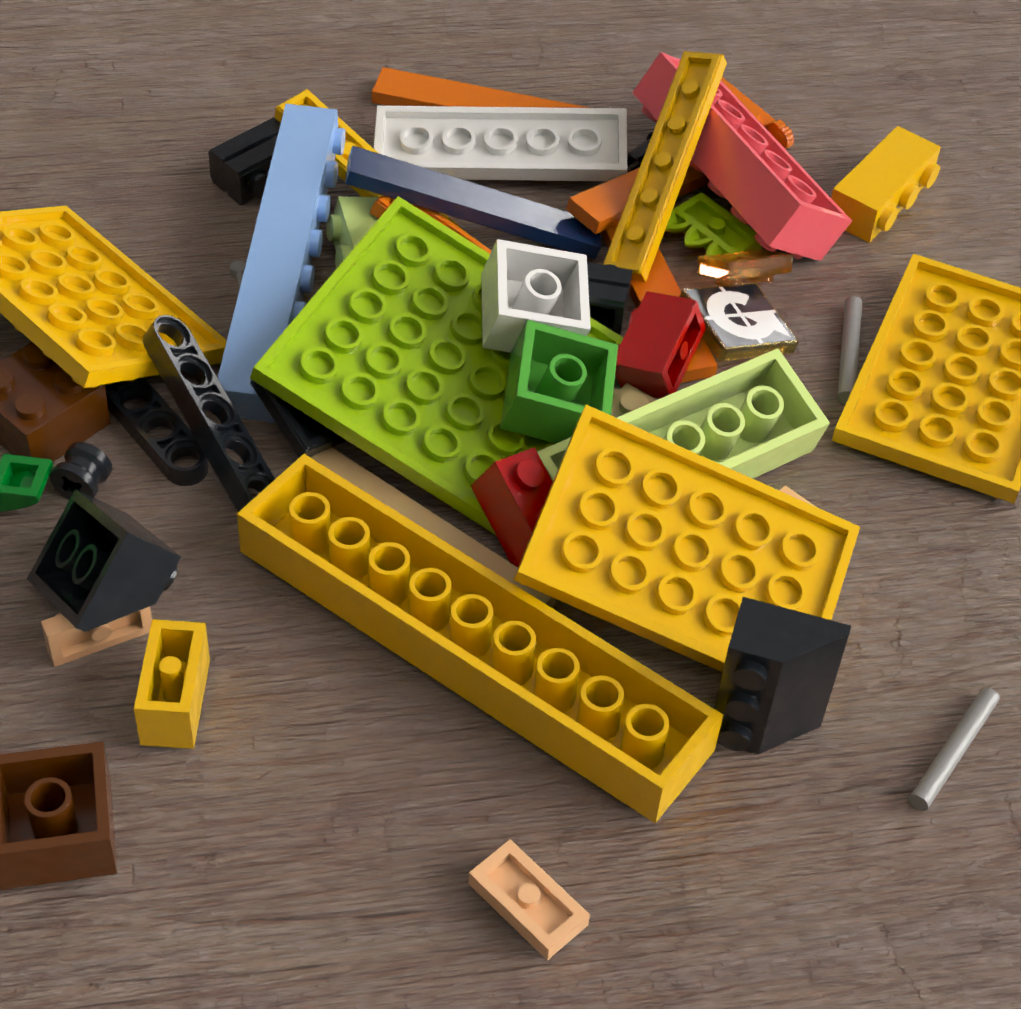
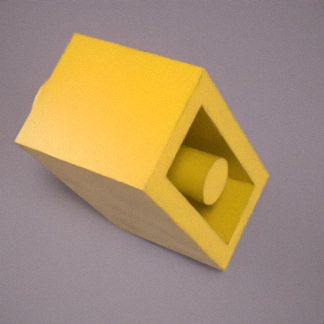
(172, 684)

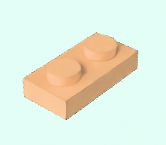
(68, 643)
(528, 899)

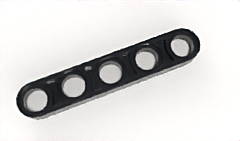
(212, 397)
(152, 415)

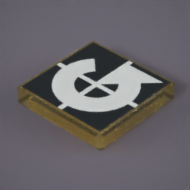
(741, 322)

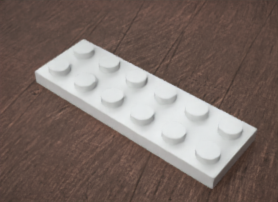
(507, 141)

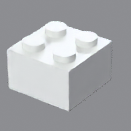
(532, 285)

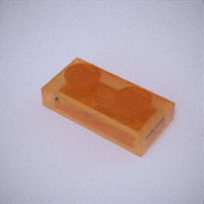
(754, 265)

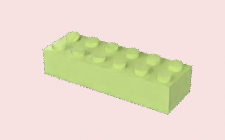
(738, 418)

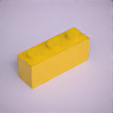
(886, 182)

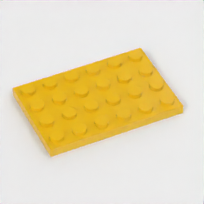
(85, 298)
(944, 381)
(677, 541)

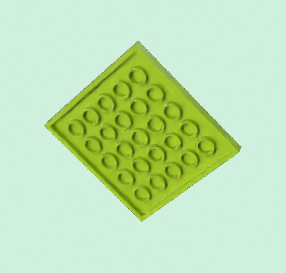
(400, 359)

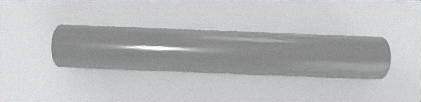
(849, 347)
(954, 749)

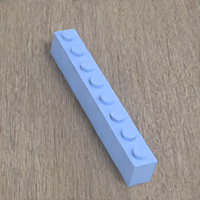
(282, 247)

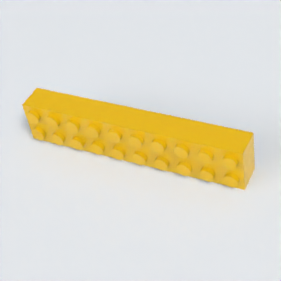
(481, 636)

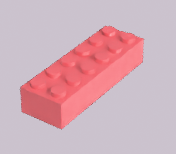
(753, 171)

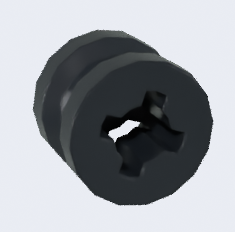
(82, 470)

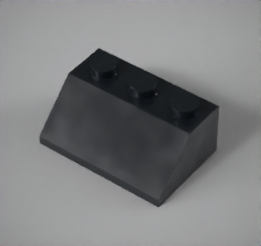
(101, 564)
(777, 675)

